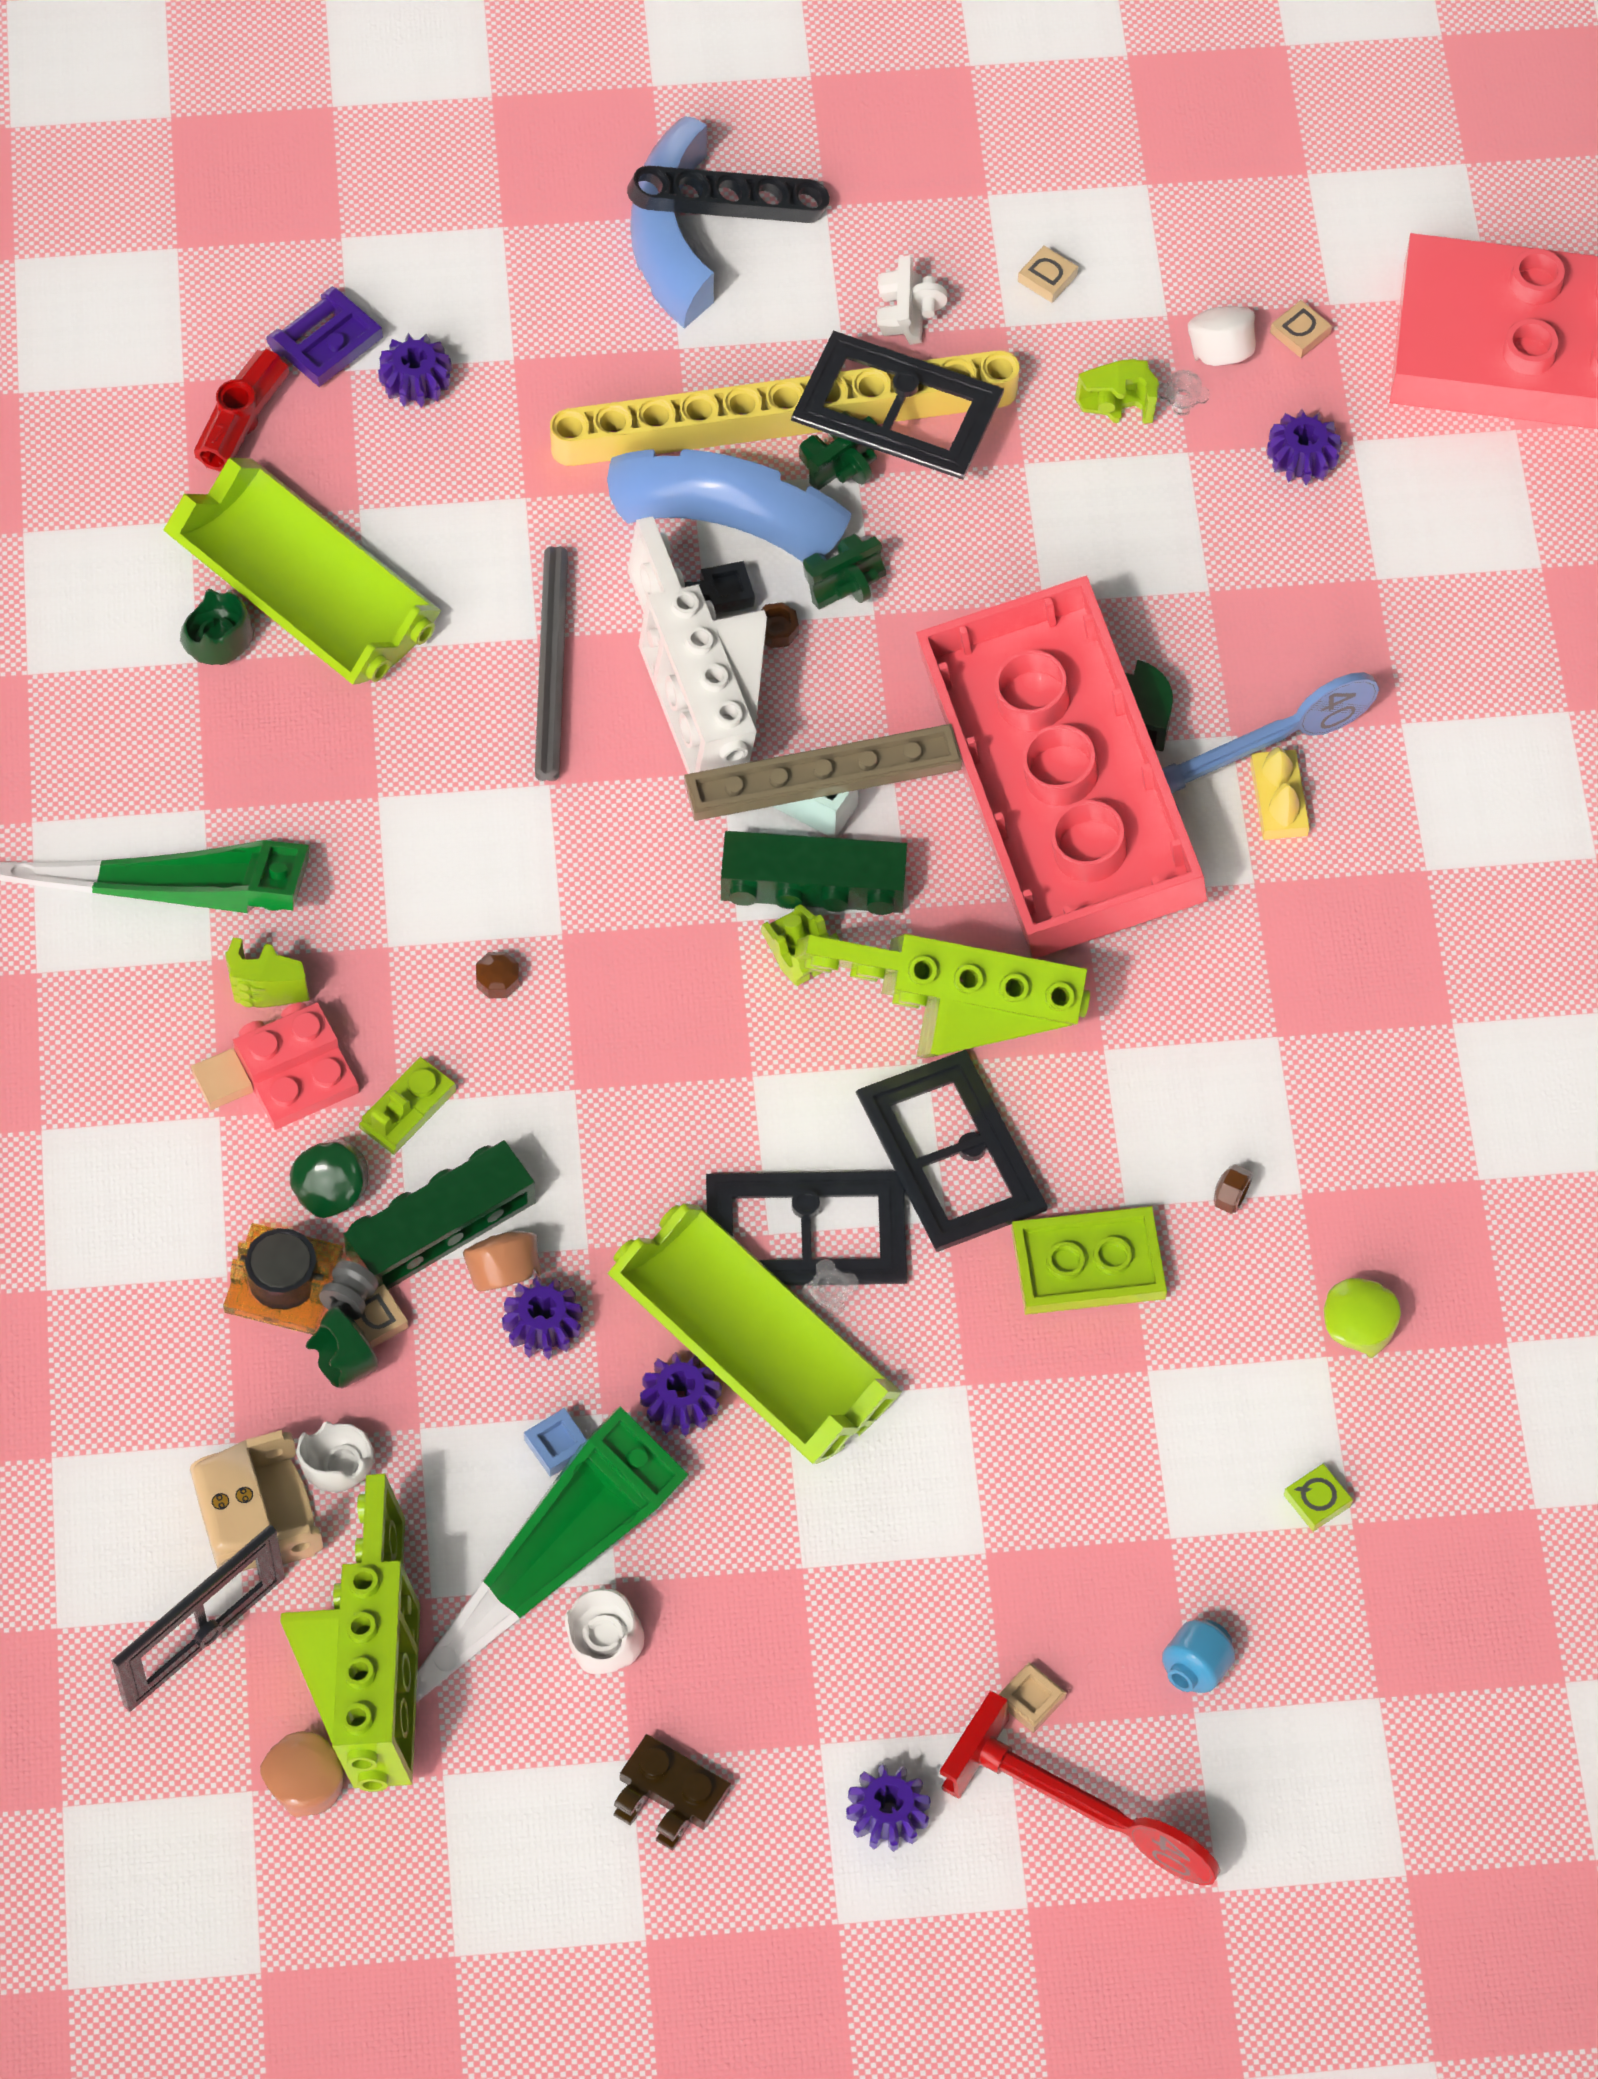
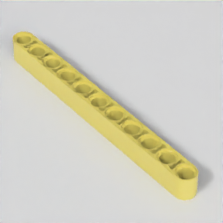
(763, 411)

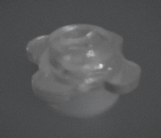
(1186, 382)
(833, 1300)

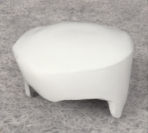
(1223, 335)
(604, 1631)

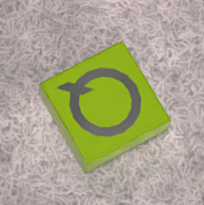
(1318, 1497)

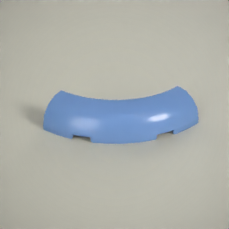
(670, 267)
(729, 494)

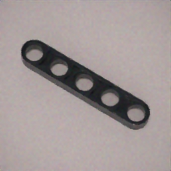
(713, 203)

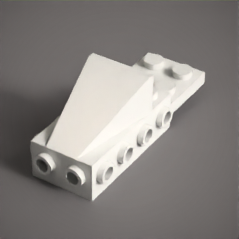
(698, 665)

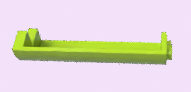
(303, 571)
(753, 1332)

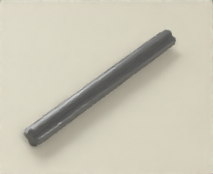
(551, 664)

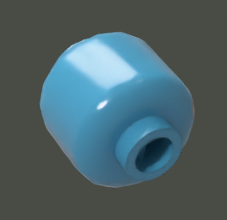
(1198, 1656)

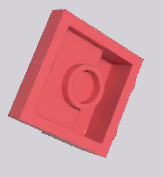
(294, 1064)

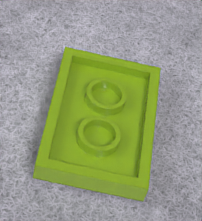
(1088, 1260)

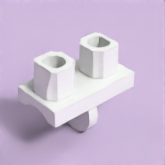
(915, 299)

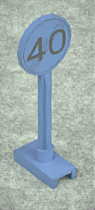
(1321, 713)

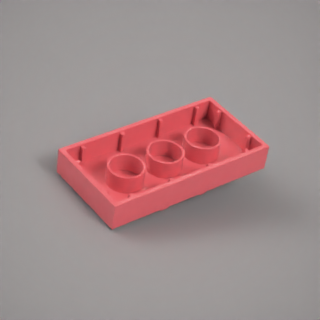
(1498, 331)
(1061, 767)

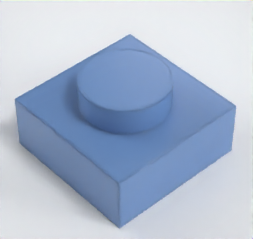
(554, 1441)

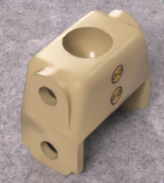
(250, 1489)

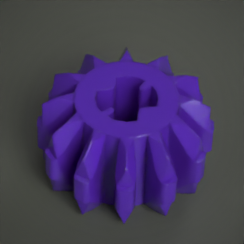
(414, 370)
(1303, 447)
(542, 1303)
(662, 1397)
(901, 1821)

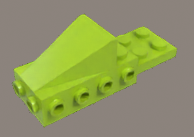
(966, 990)
(366, 1650)

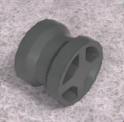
(349, 1288)

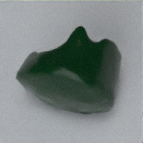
(217, 629)
(329, 1177)
(342, 1349)

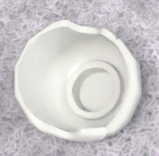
(335, 1456)

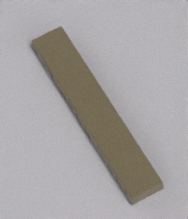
(822, 772)

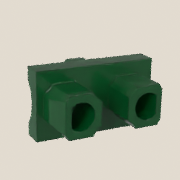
(837, 460)
(846, 573)

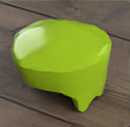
(1361, 1315)

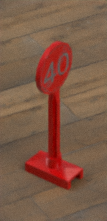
(1155, 1839)

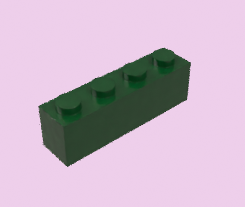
(813, 872)
(441, 1215)

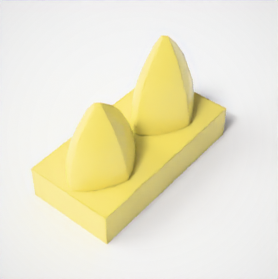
(1279, 794)

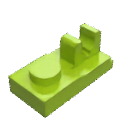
(407, 1105)

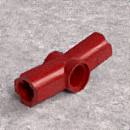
(251, 392)

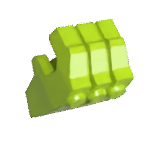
(1116, 387)
(783, 938)
(266, 980)

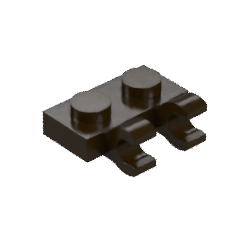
(673, 1782)

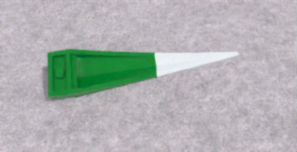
(217, 878)
(593, 1502)

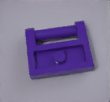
(332, 344)

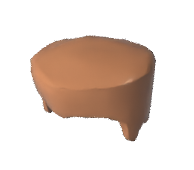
(502, 1260)
(303, 1774)

